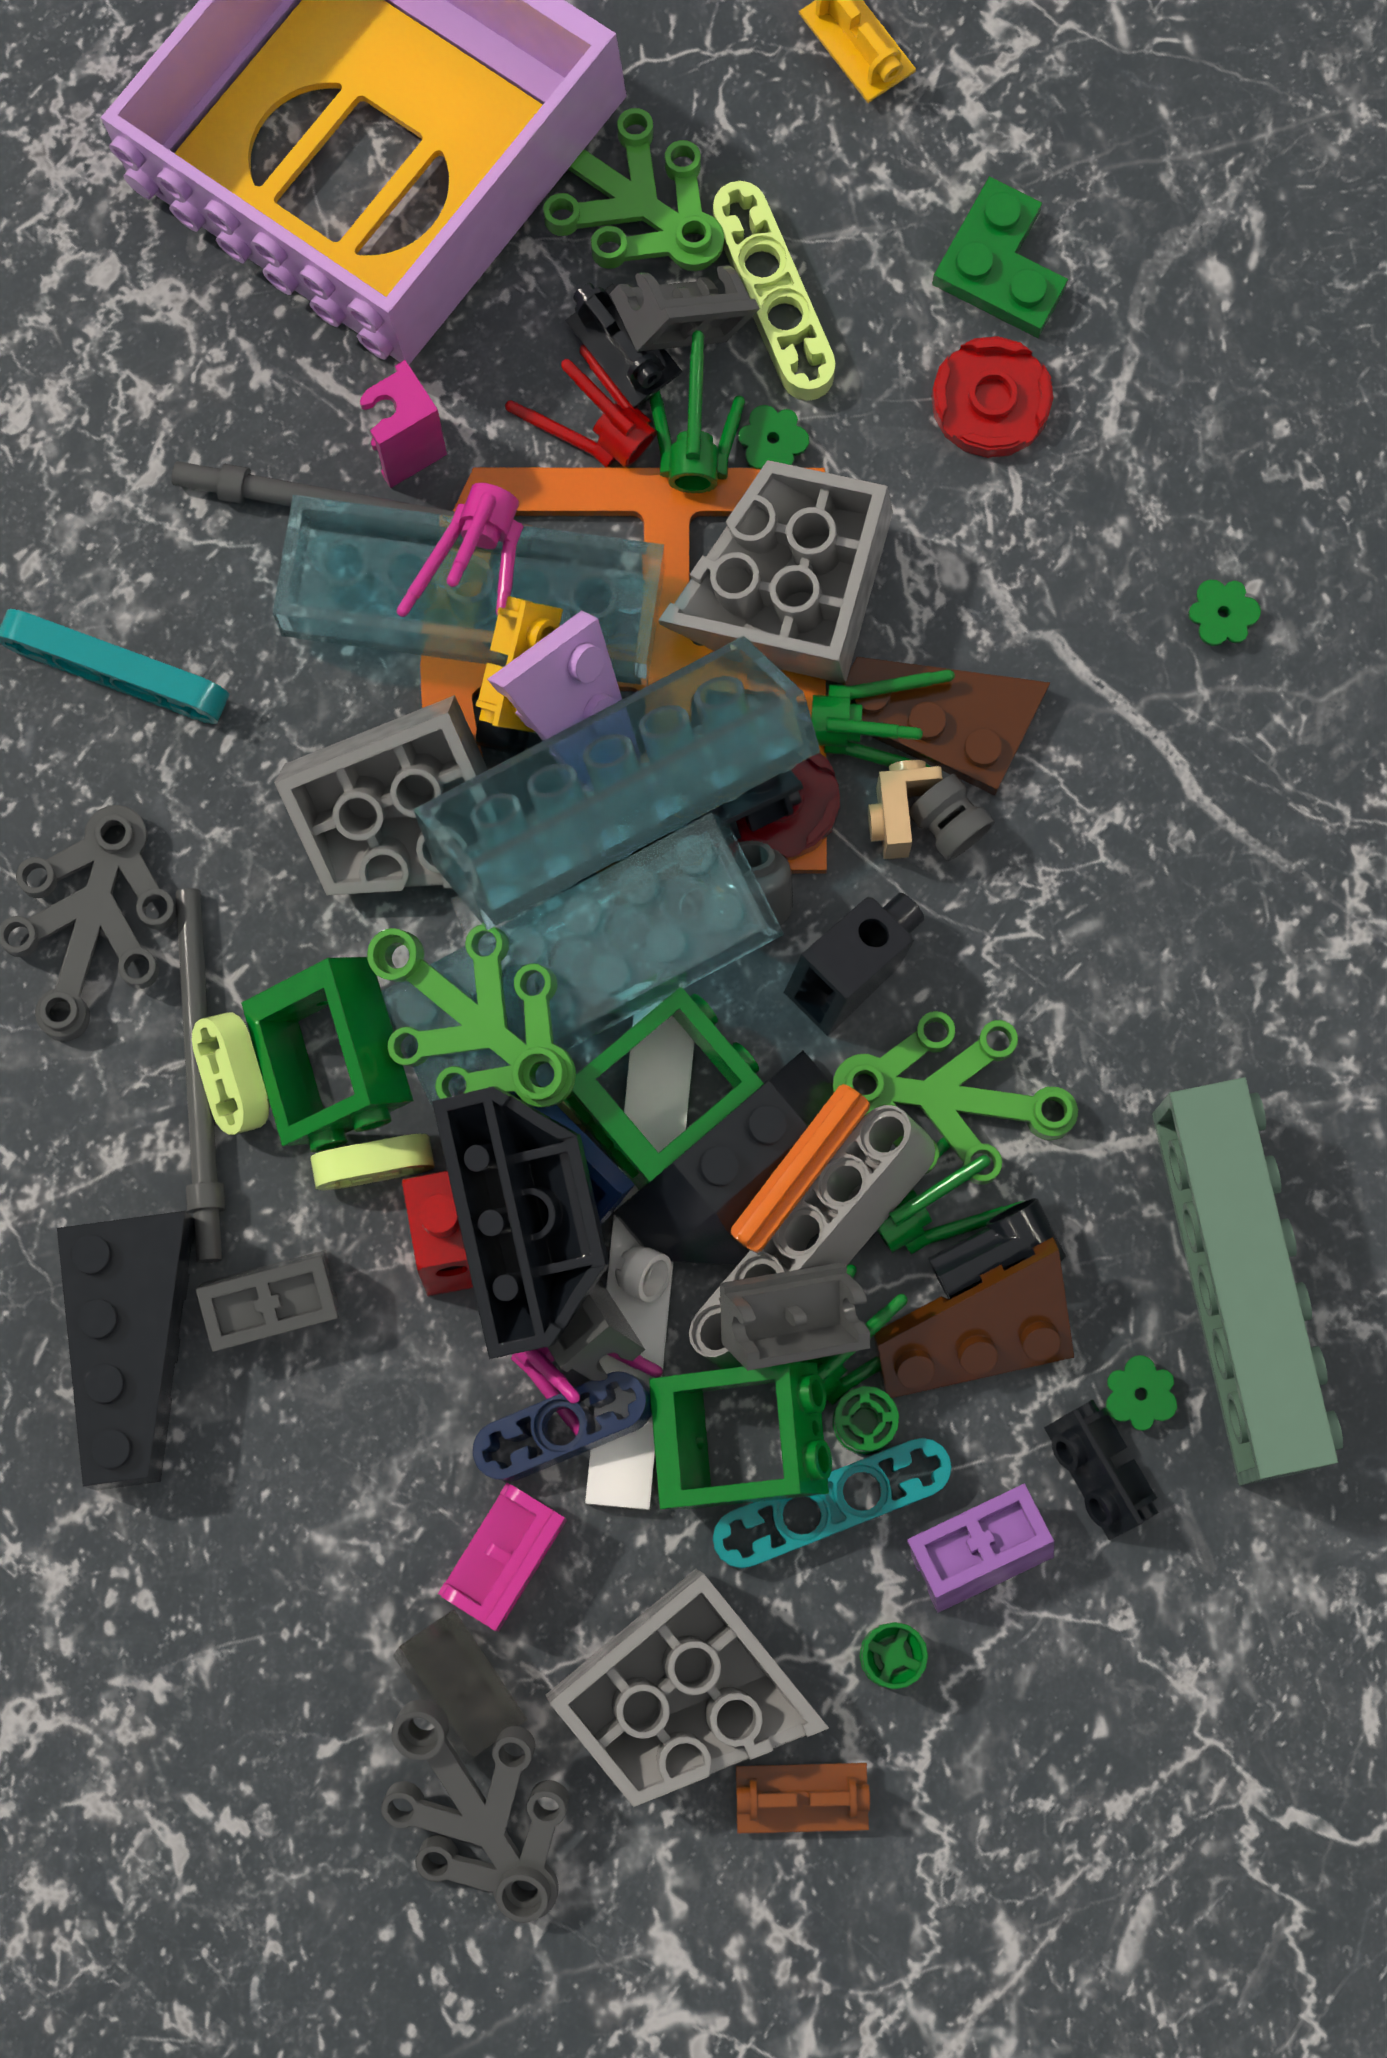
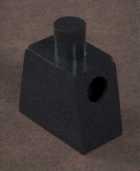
(853, 959)

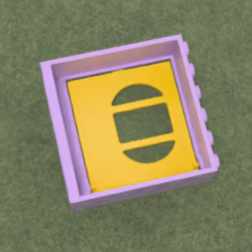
(484, 83)

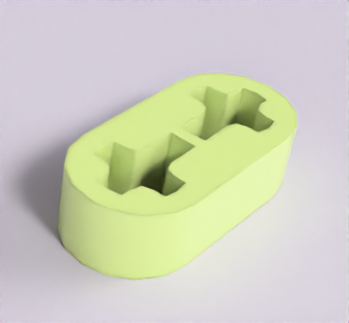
(230, 1073)
(372, 1161)

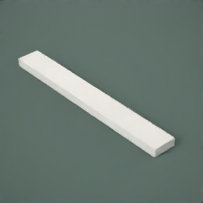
(658, 1106)

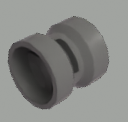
(944, 809)

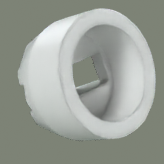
(644, 1273)

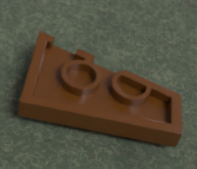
(966, 723)
(992, 1329)

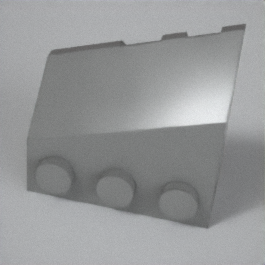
(790, 571)
(360, 797)
(681, 1696)

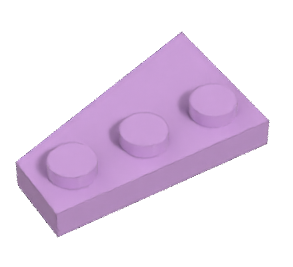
(561, 677)

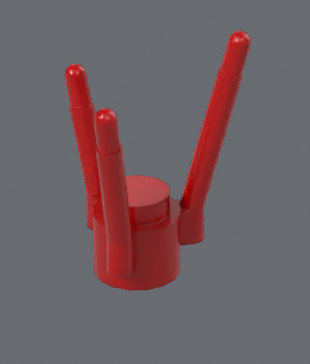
(621, 429)

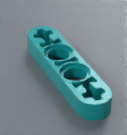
(113, 666)
(834, 1510)

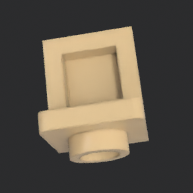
(890, 817)

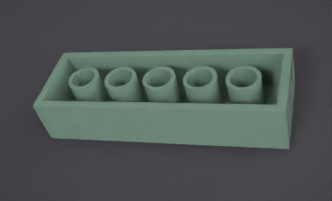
(1245, 1282)

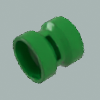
(864, 1430)
(902, 1657)

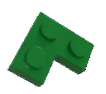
(985, 264)

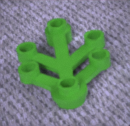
(637, 201)
(482, 1022)
(944, 1097)

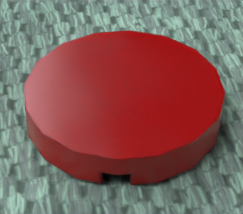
(992, 397)

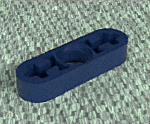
(526, 1459)

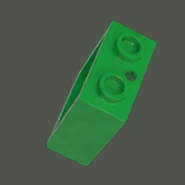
(363, 1034)
(615, 1129)
(683, 1444)

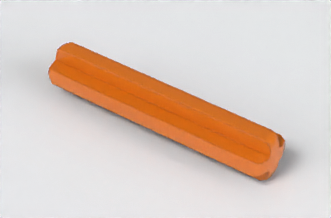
(800, 1168)

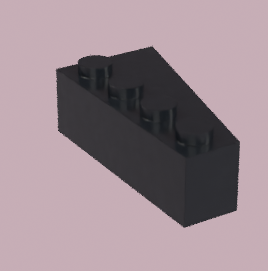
(123, 1329)

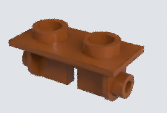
(802, 1798)

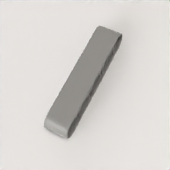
(825, 1209)

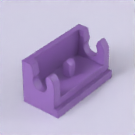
(981, 1547)

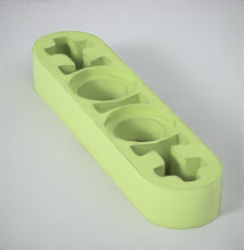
(779, 288)

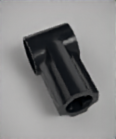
(1004, 1242)

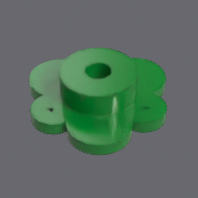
(768, 424)
(1230, 599)
(1158, 1401)

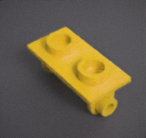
(858, 45)
(516, 630)

